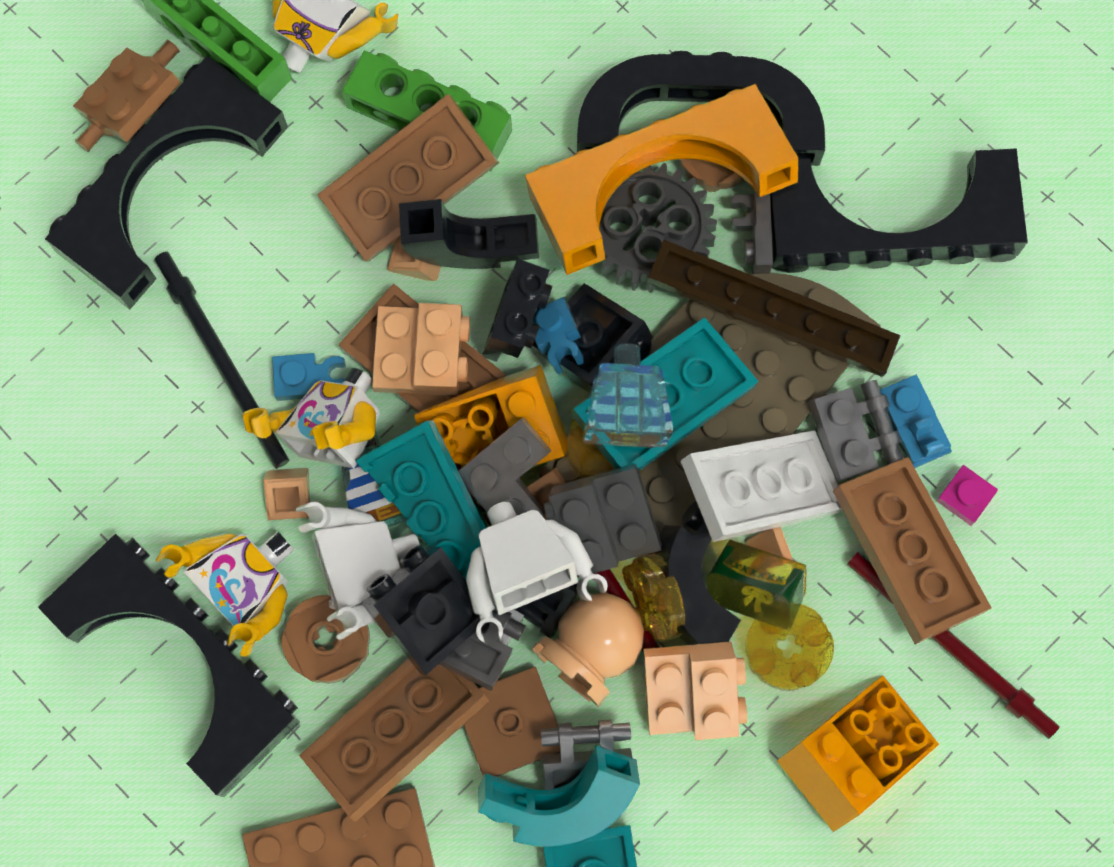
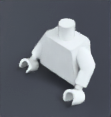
(353, 555)
(523, 562)

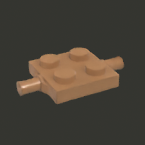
(126, 94)

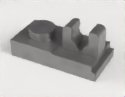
(758, 221)

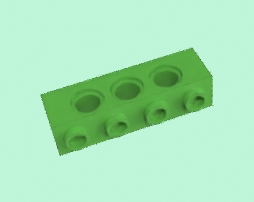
(225, 40)
(380, 72)

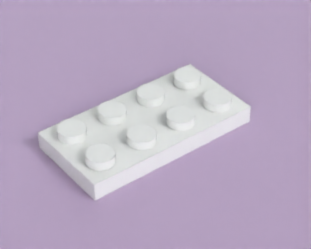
(762, 484)

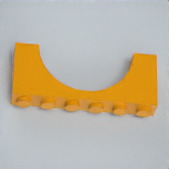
(727, 131)

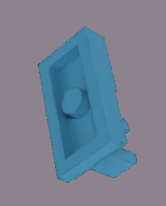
(916, 421)

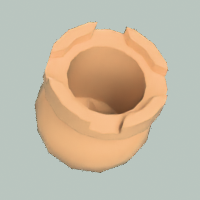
(594, 644)

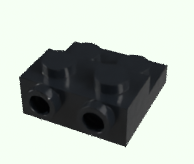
(513, 322)
(601, 328)
(423, 607)

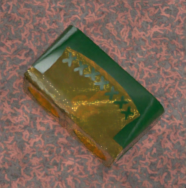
(758, 584)

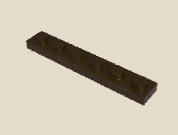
(773, 308)

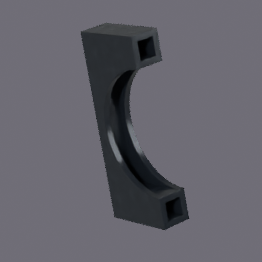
(203, 109)
(984, 224)
(246, 714)

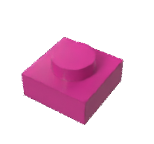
(967, 495)

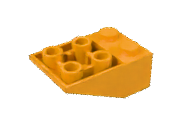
(485, 413)
(858, 754)

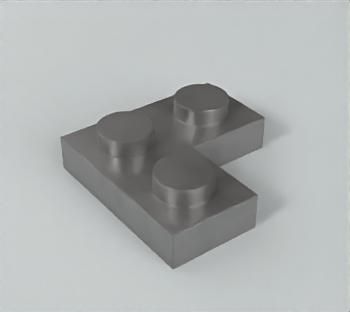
(497, 470)

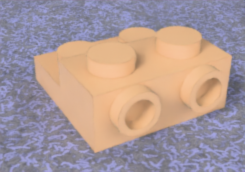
(420, 349)
(695, 690)

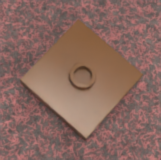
(509, 726)

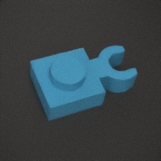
(557, 333)
(299, 372)

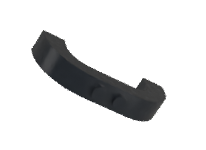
(701, 79)

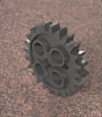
(628, 209)

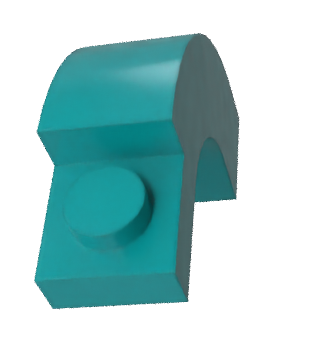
(568, 812)

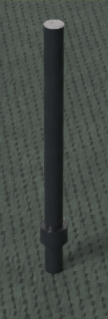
(184, 293)

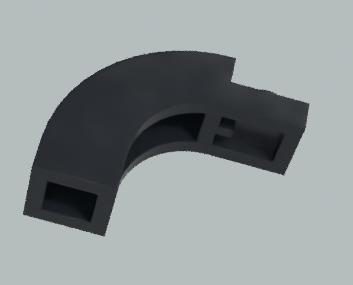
(462, 242)
(684, 554)

